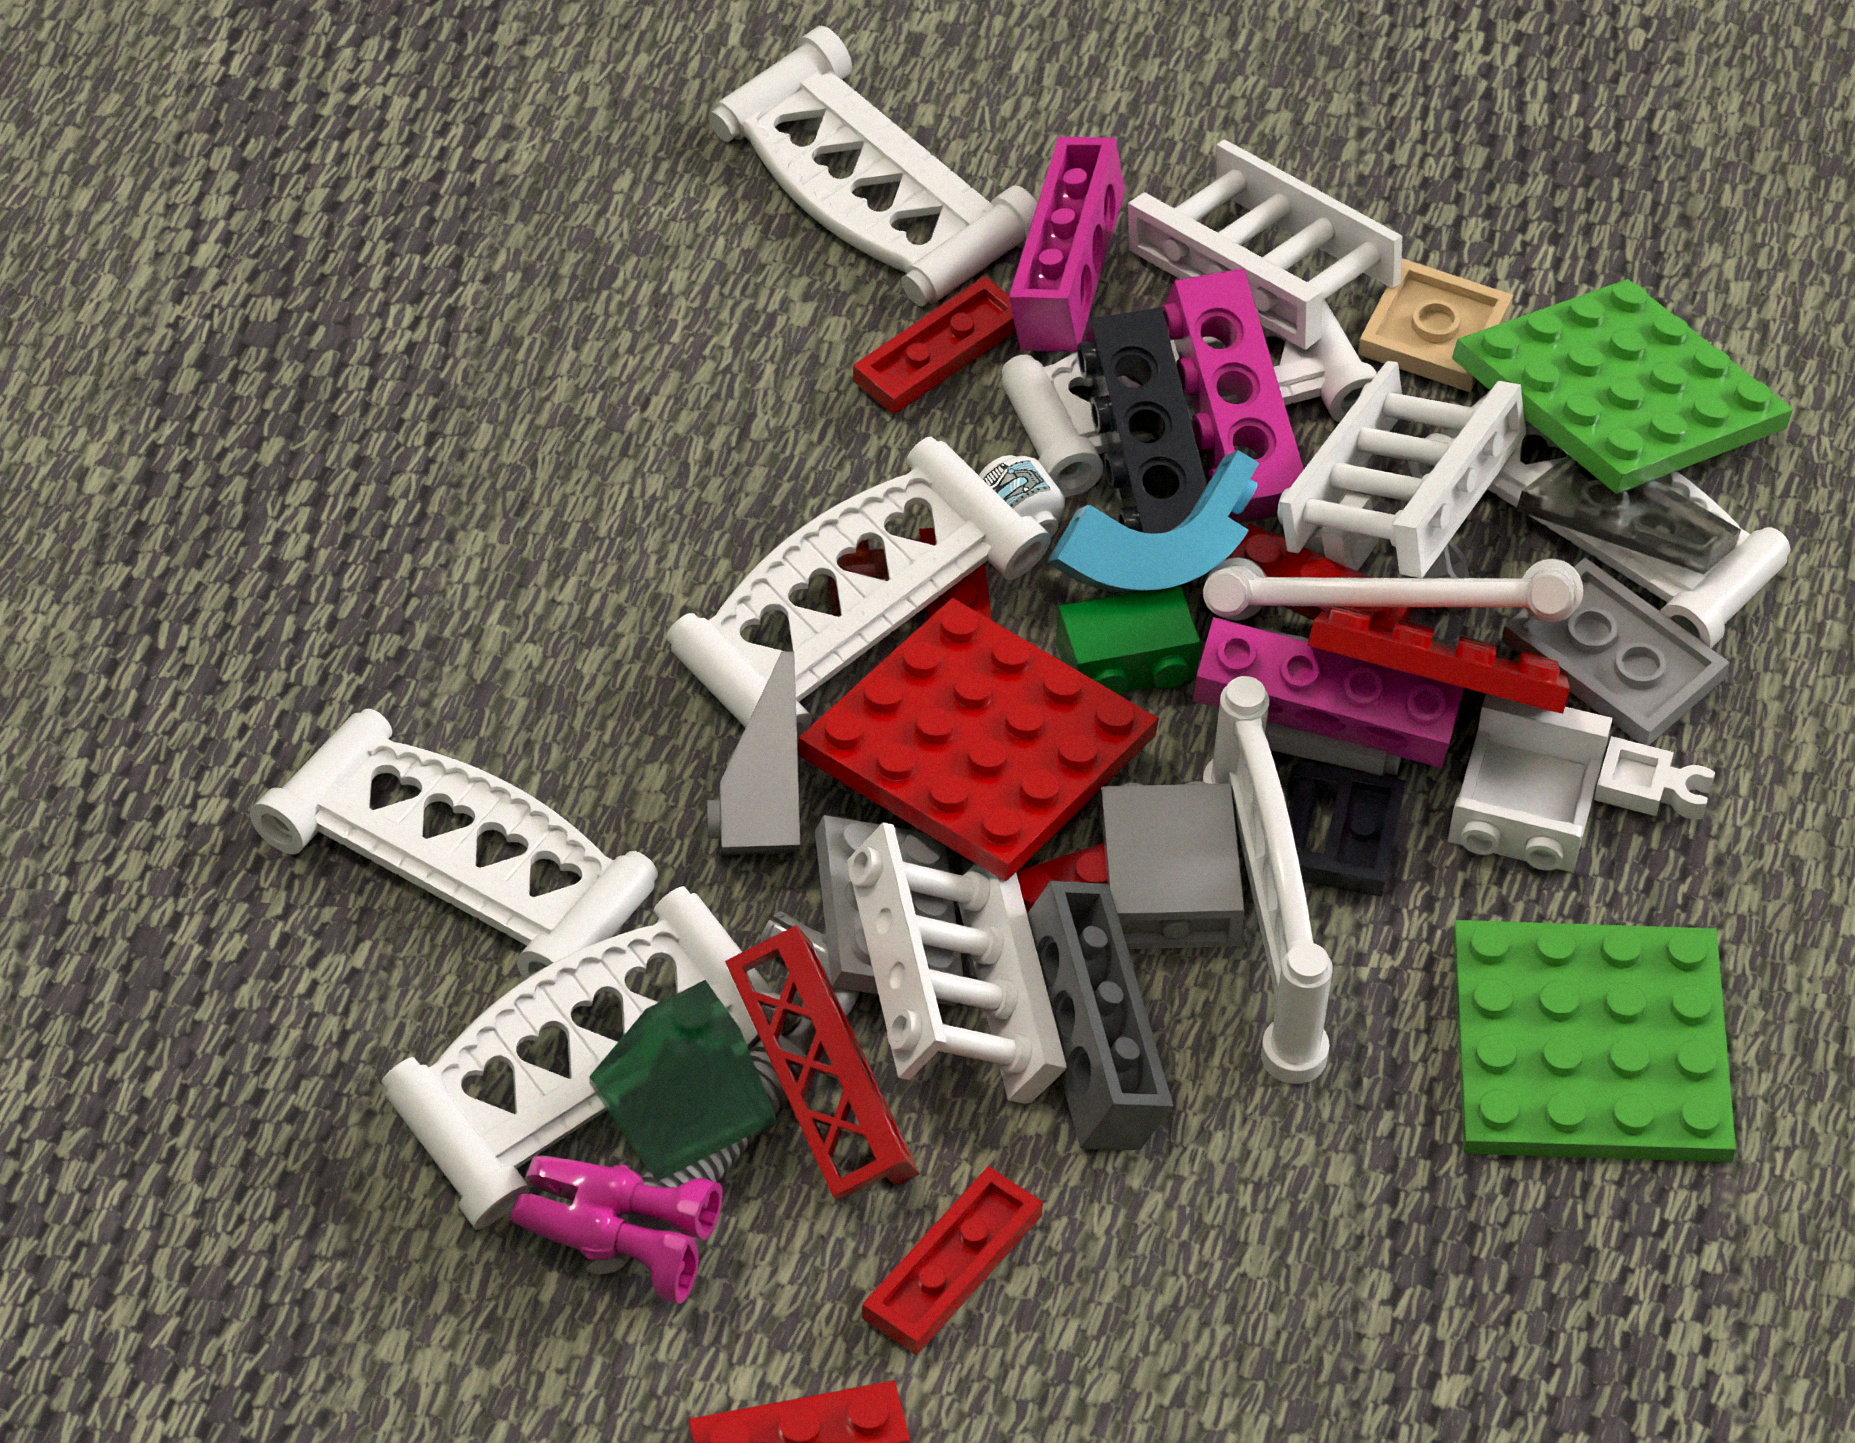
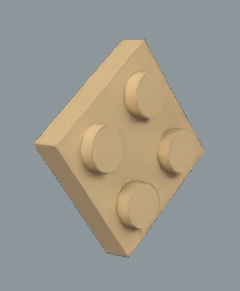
(1424, 319)

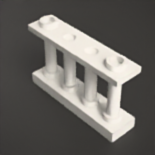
(1283, 301)
(1436, 501)
(1003, 956)

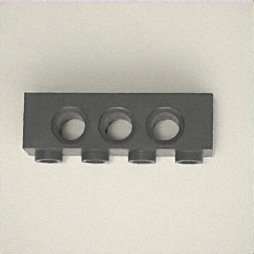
(1100, 1017)

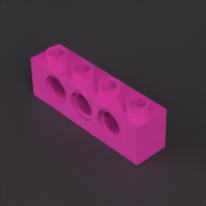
(1067, 244)
(1225, 309)
(1332, 692)

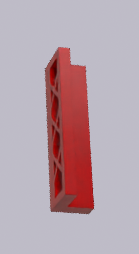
(844, 1053)

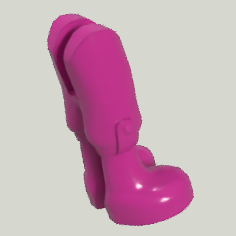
(595, 1224)

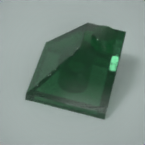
(683, 1082)

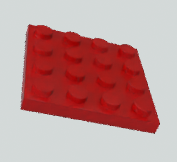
(1468, 665)
(978, 738)

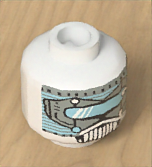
(1026, 489)

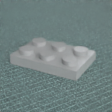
(1622, 656)
(845, 936)

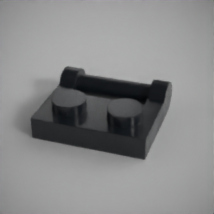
(1359, 830)

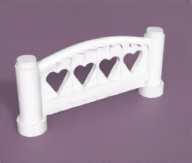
(810, 85)
(1063, 424)
(969, 529)
(1240, 589)
(1693, 599)
(334, 798)
(1301, 971)
(484, 1144)

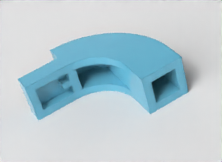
(1128, 561)

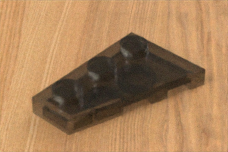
(1640, 519)

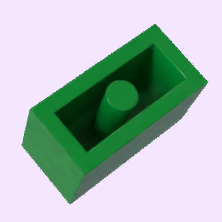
(1131, 640)

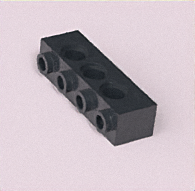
(1141, 348)

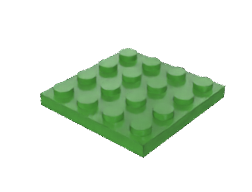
(1624, 385)
(1592, 1041)

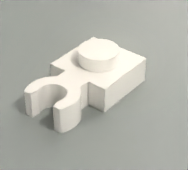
(1642, 777)

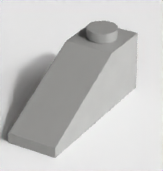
(761, 781)

